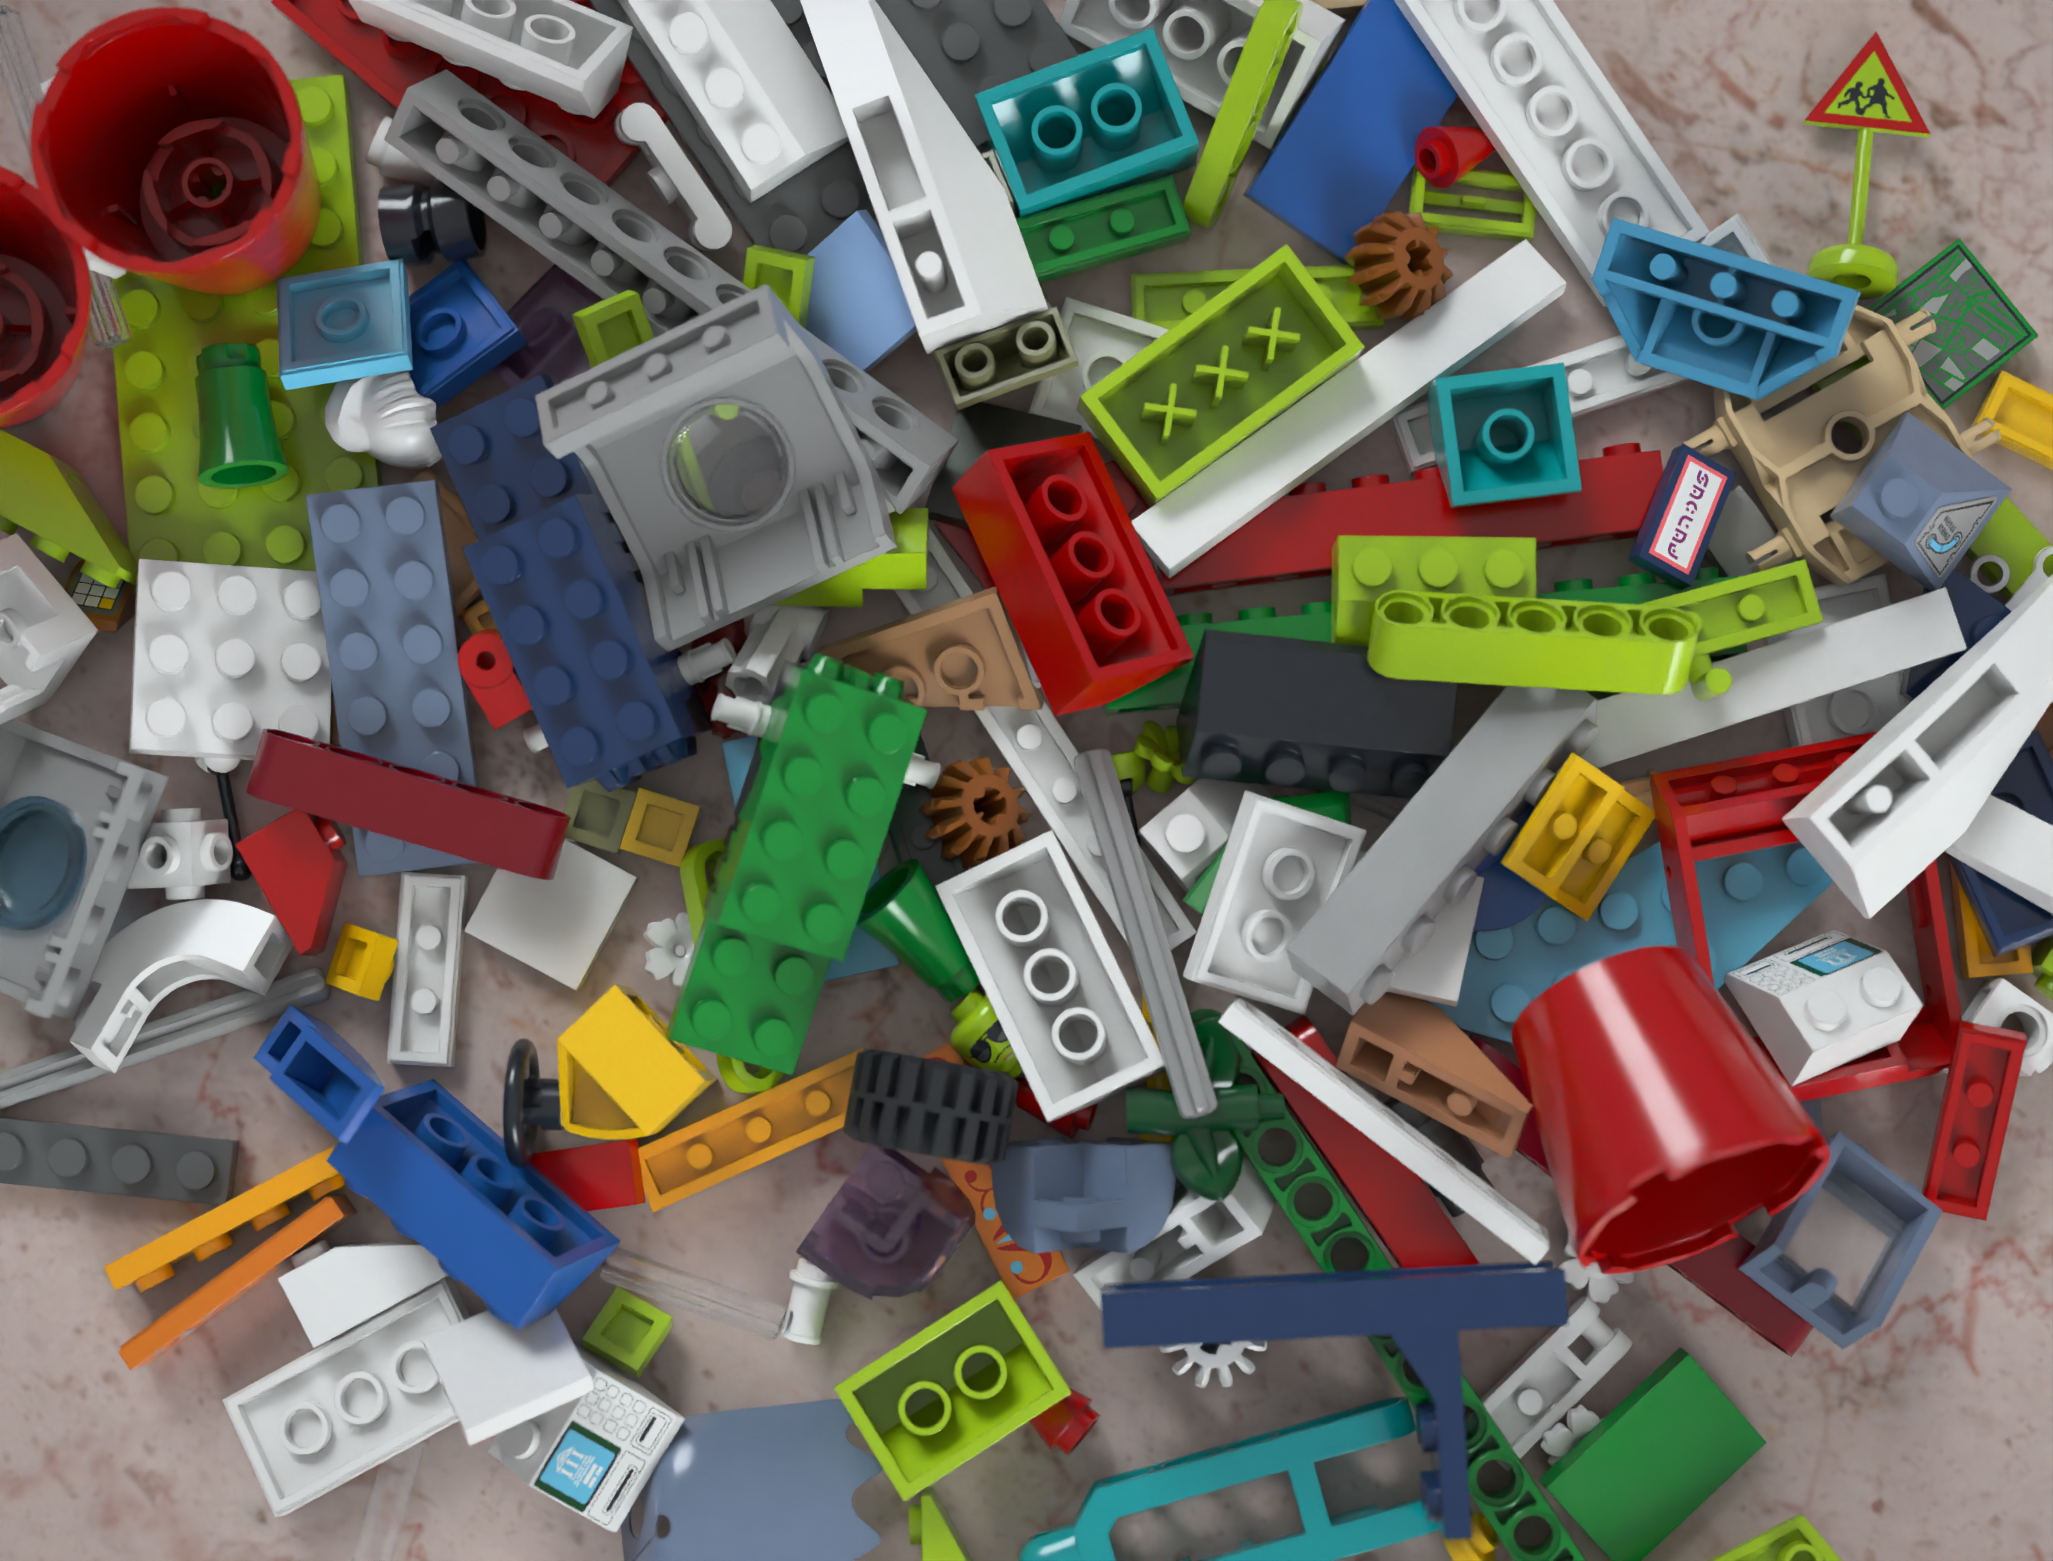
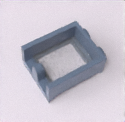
(1844, 1244)

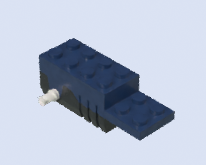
(571, 601)

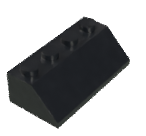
(1309, 717)

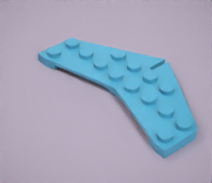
(1743, 908)

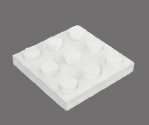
(225, 658)

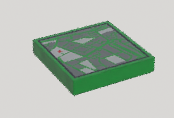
(1972, 319)

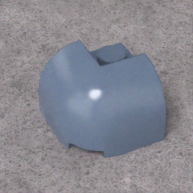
(1084, 1193)

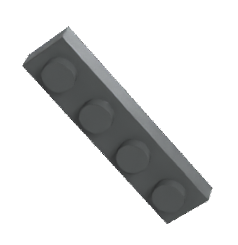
(117, 1161)

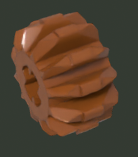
(1398, 265)
(975, 811)

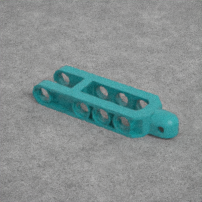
(1283, 1449)

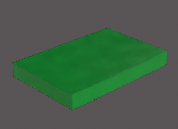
(1653, 1460)

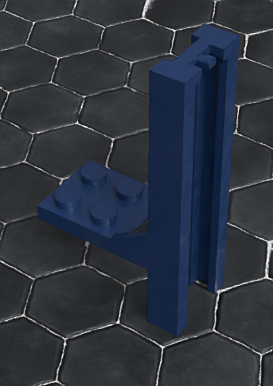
(1413, 1304)

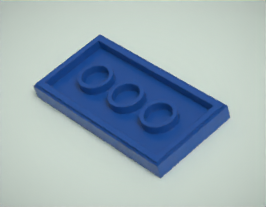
(1354, 132)

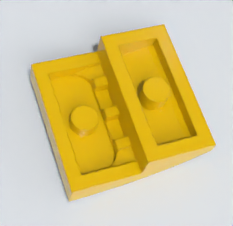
(1578, 837)

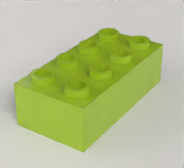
(1219, 375)

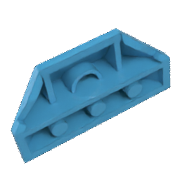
(1718, 311)

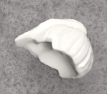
(384, 420)

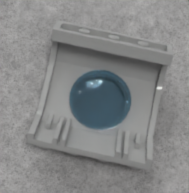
(65, 860)

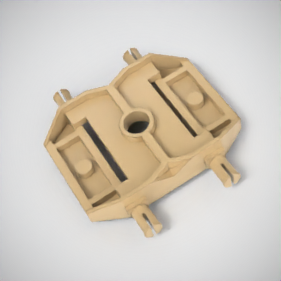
(1793, 454)

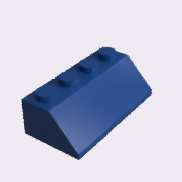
(459, 1197)

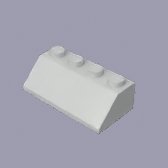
(526, 44)
(1204, 46)
(743, 85)
(1051, 977)

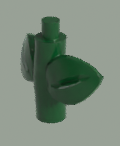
(1205, 1148)

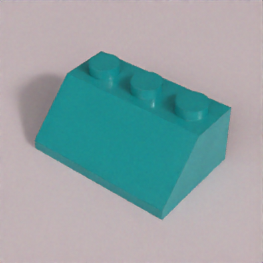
(1089, 125)

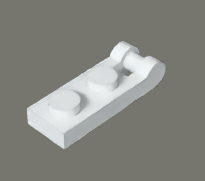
(1551, 1378)

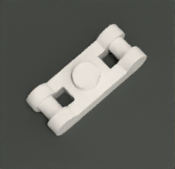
(674, 176)

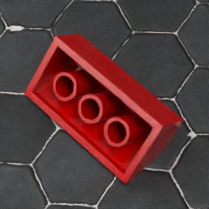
(1071, 571)

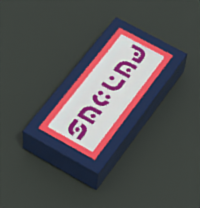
(1682, 517)

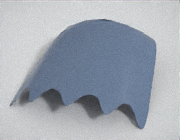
(757, 1488)

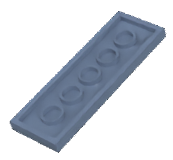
(393, 644)

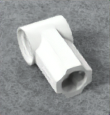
(774, 636)

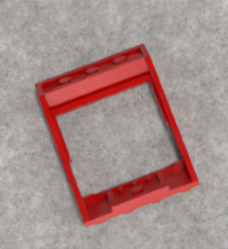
(1740, 809)

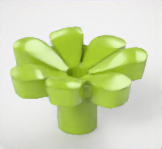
(1164, 755)

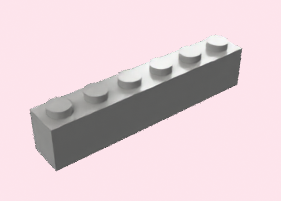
(1440, 841)

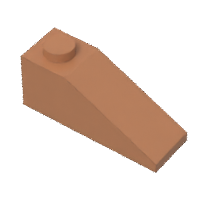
(1435, 1068)

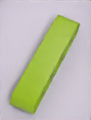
(1532, 642)

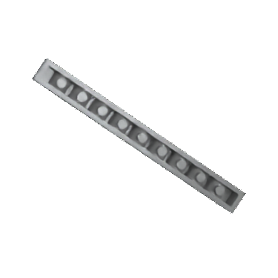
(621, 248)

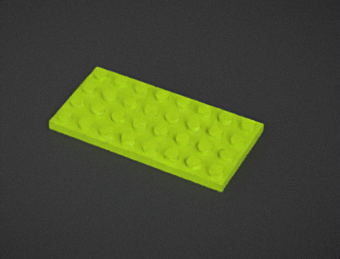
(157, 401)

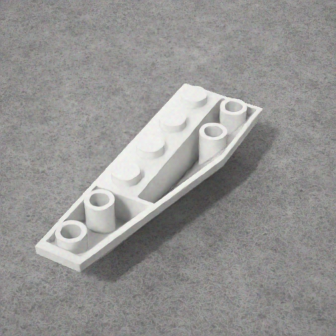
(926, 181)
(1932, 763)

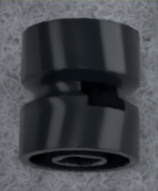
(428, 222)

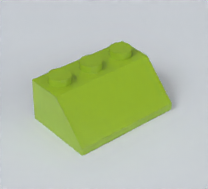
(1458, 565)
(952, 1390)

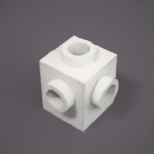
(183, 855)

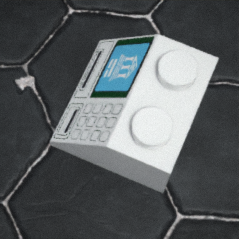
(1824, 1003)
(594, 1448)

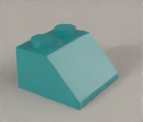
(1504, 435)

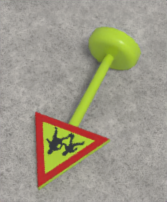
(1870, 100)

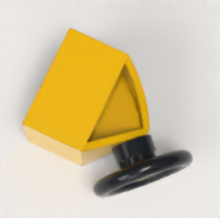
(613, 1081)

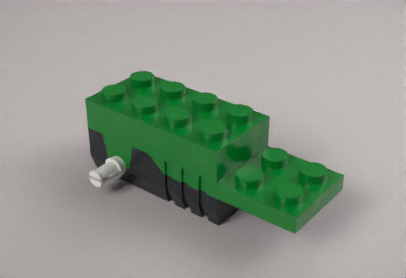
(797, 855)

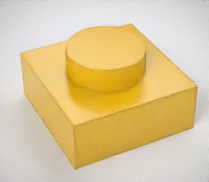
(660, 827)
(362, 961)

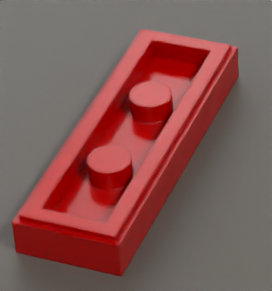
(1973, 1119)

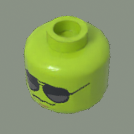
(981, 1037)

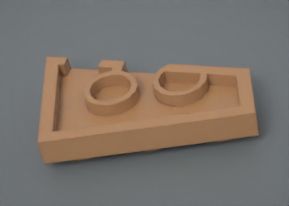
(948, 655)

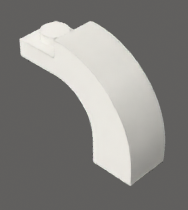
(170, 950)

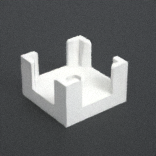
(39, 630)

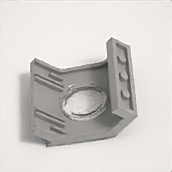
(724, 464)

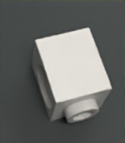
(1997, 1000)

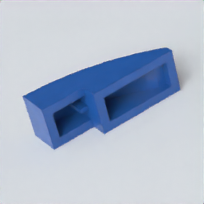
(320, 1072)

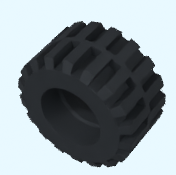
(930, 1107)

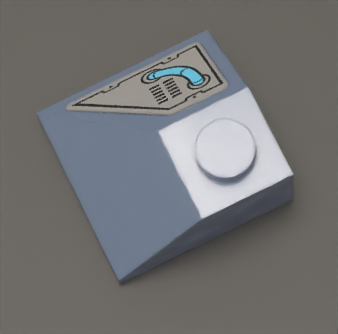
(1920, 502)

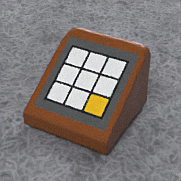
(100, 603)

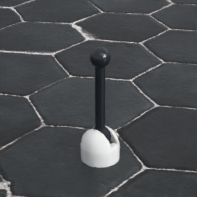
(221, 768)

